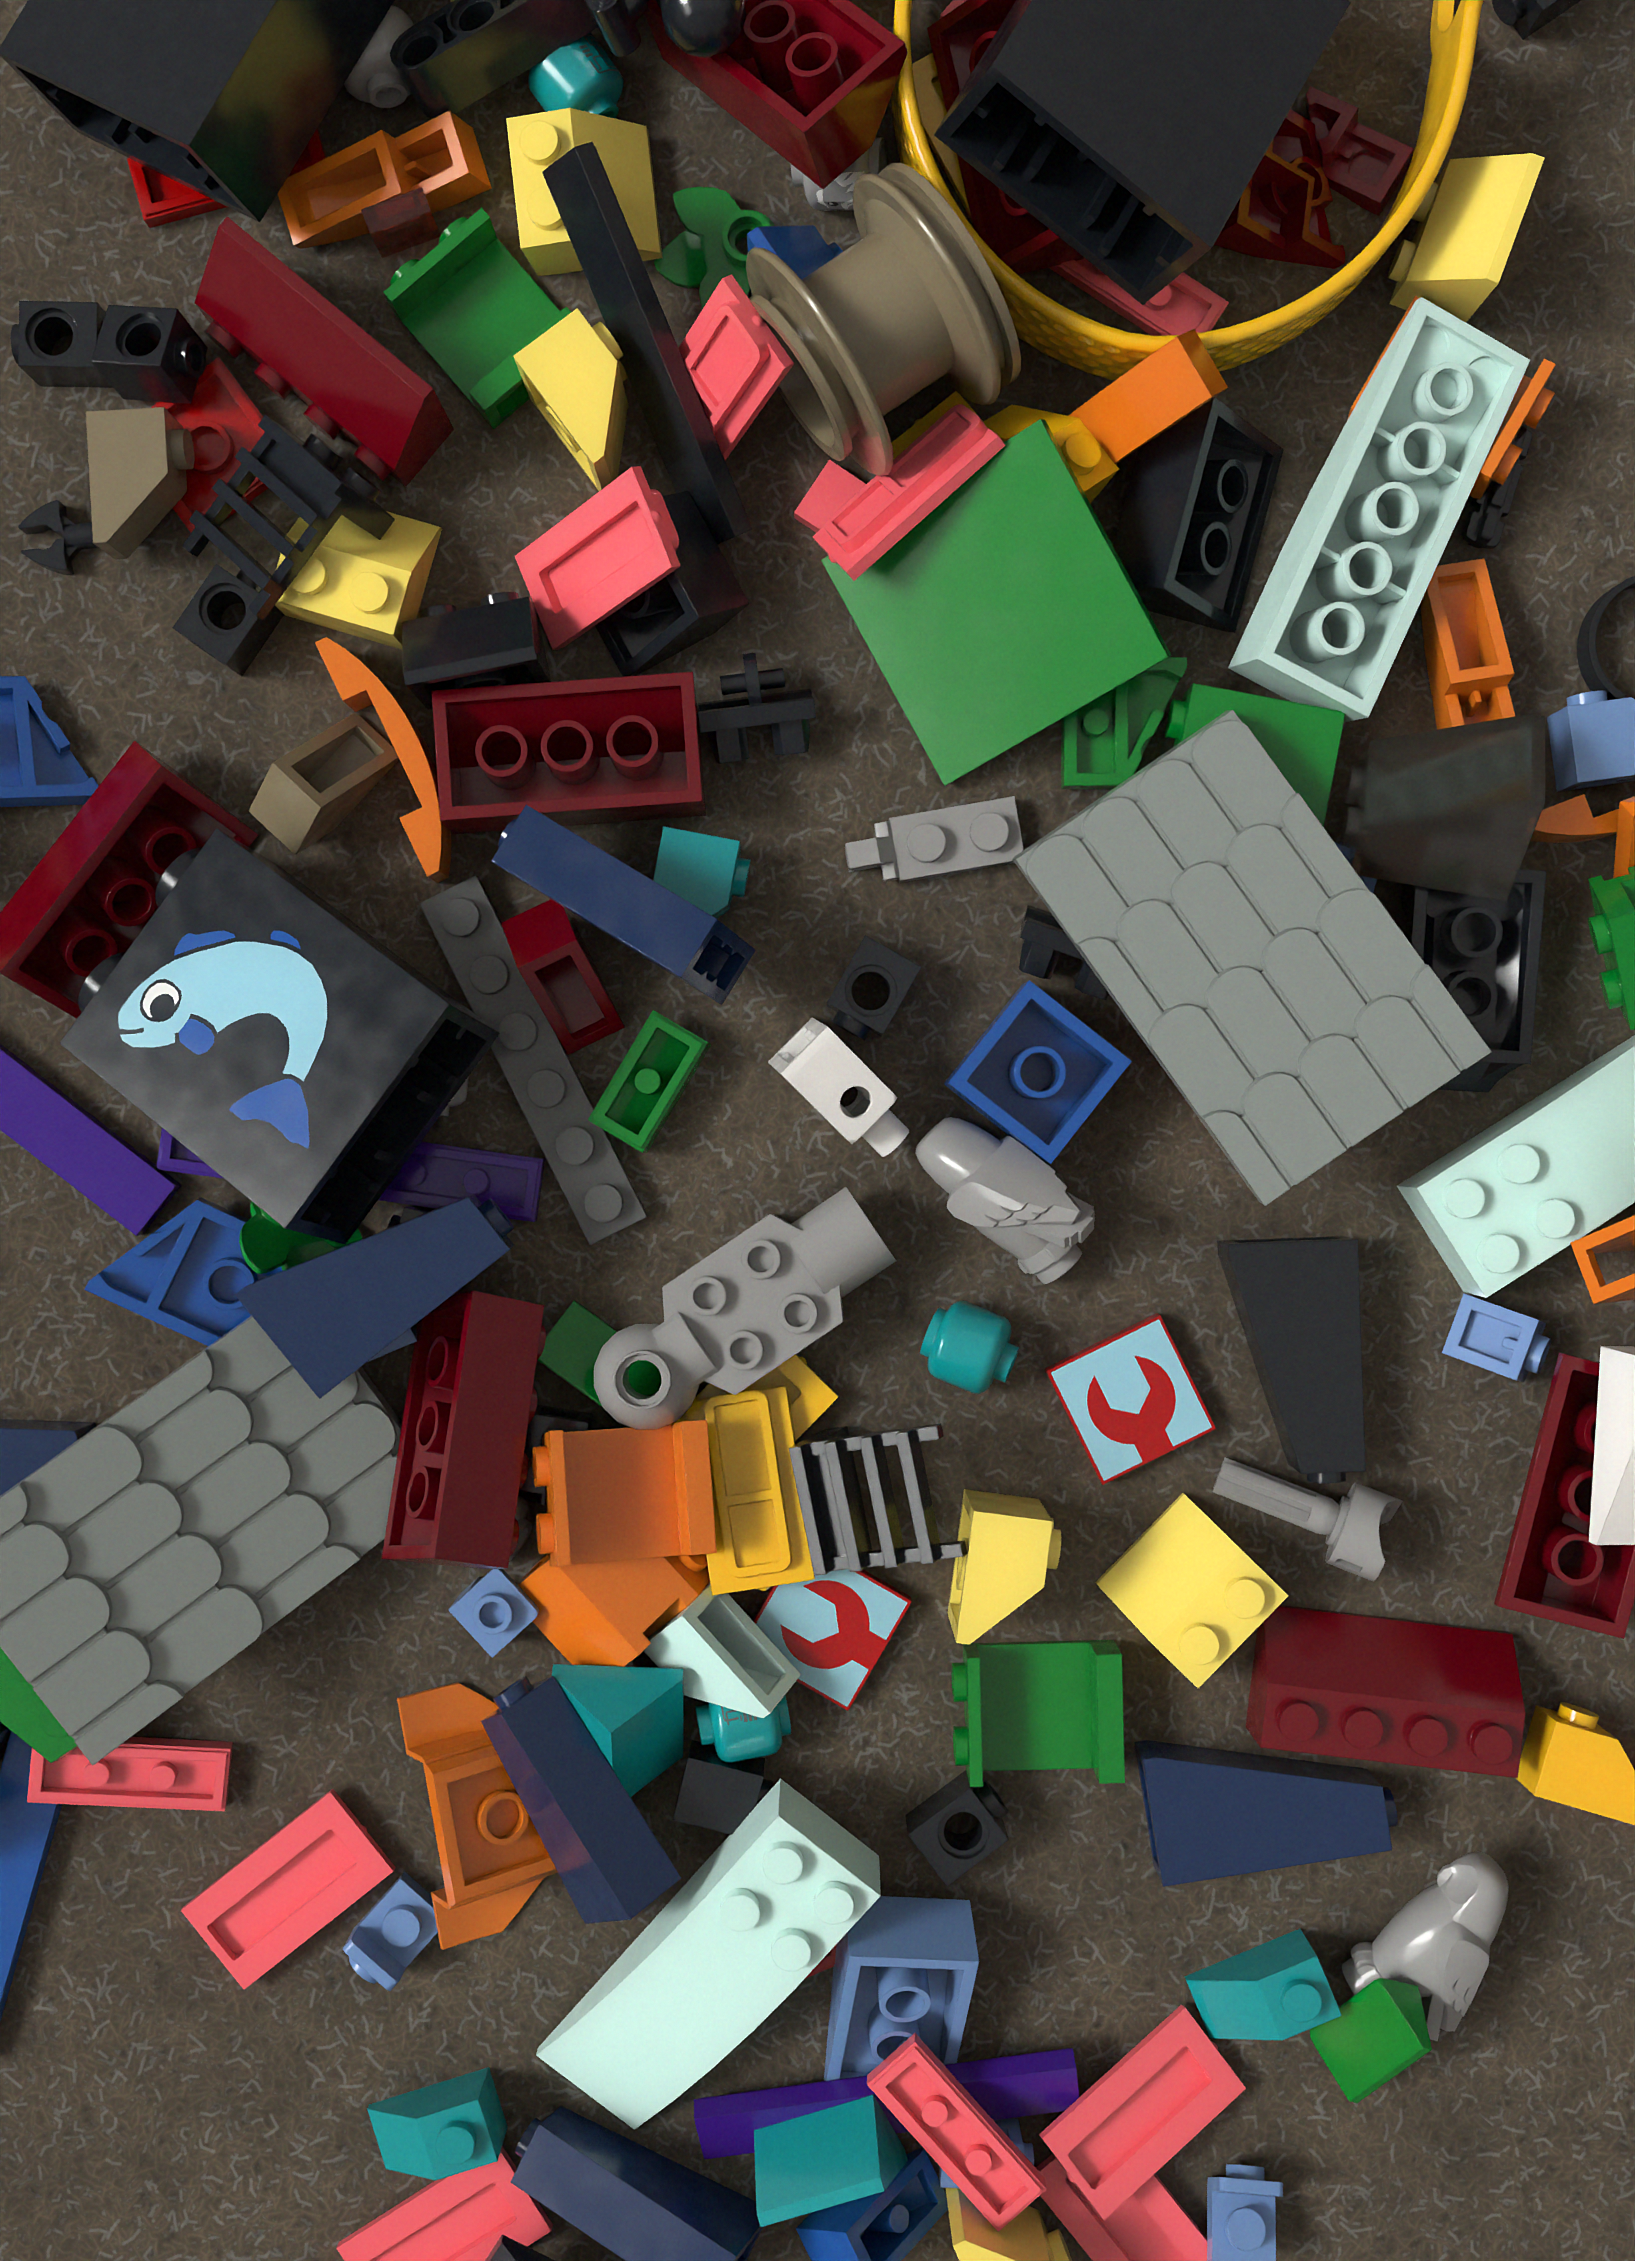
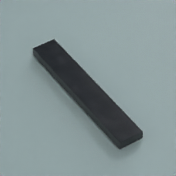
(645, 338)

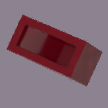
(562, 975)

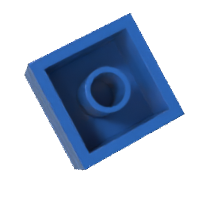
(1037, 1072)

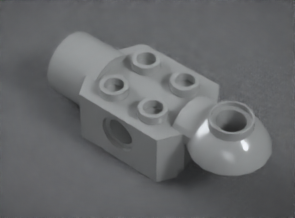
(743, 1310)

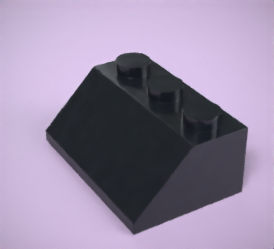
(1198, 515)

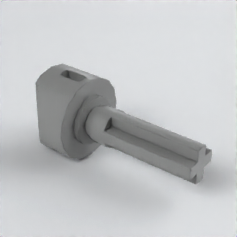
(1349, 1525)

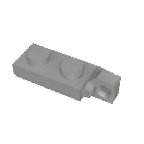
(941, 841)

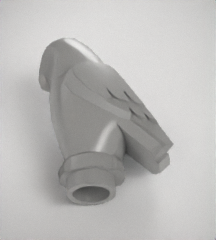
(1007, 1196)
(1439, 1940)

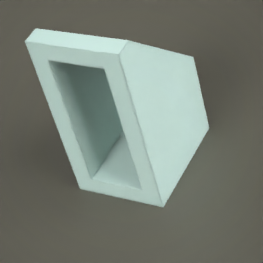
(723, 1656)

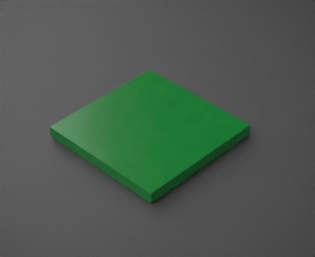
(1002, 609)

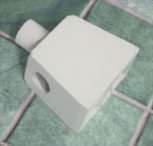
(823, 1069)

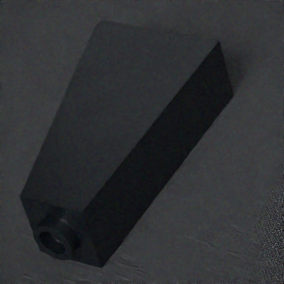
(1305, 1339)

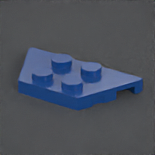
(35, 753)
(185, 1274)

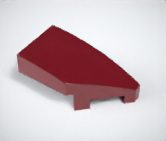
(1354, 157)

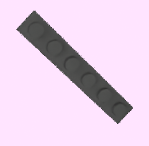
(533, 1061)

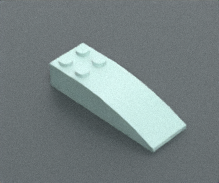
(1380, 515)
(1533, 1177)
(717, 1957)

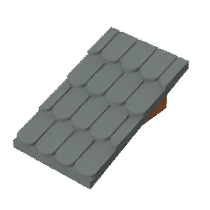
(1250, 957)
(187, 1531)

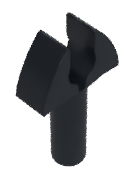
(74, 537)

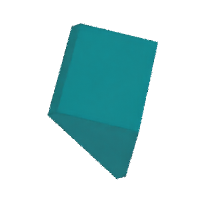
(630, 1715)
(824, 2160)

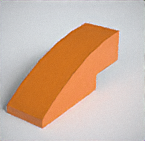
(327, 197)
(1152, 396)
(1465, 646)

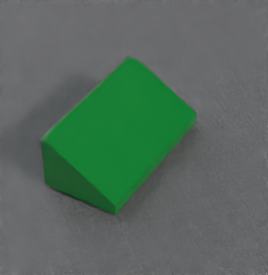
(649, 1082)
(574, 1348)
(1374, 2038)

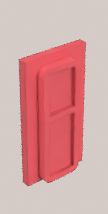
(733, 362)
(916, 485)
(599, 557)
(288, 1889)
(1142, 2112)
(452, 2219)
(1143, 2228)

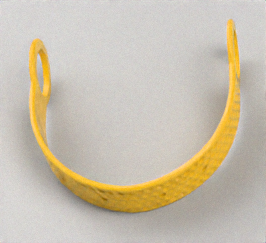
(1114, 352)

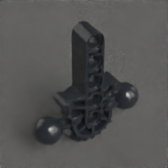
(486, 43)

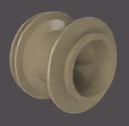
(886, 318)

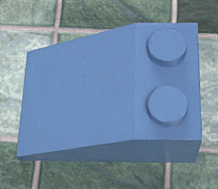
(897, 1975)

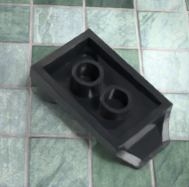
(1487, 962)

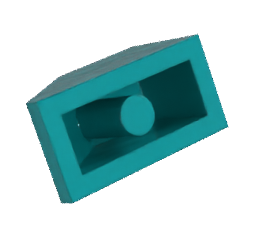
(702, 869)
(1264, 1992)
(441, 2127)

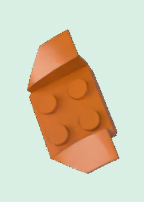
(480, 1825)

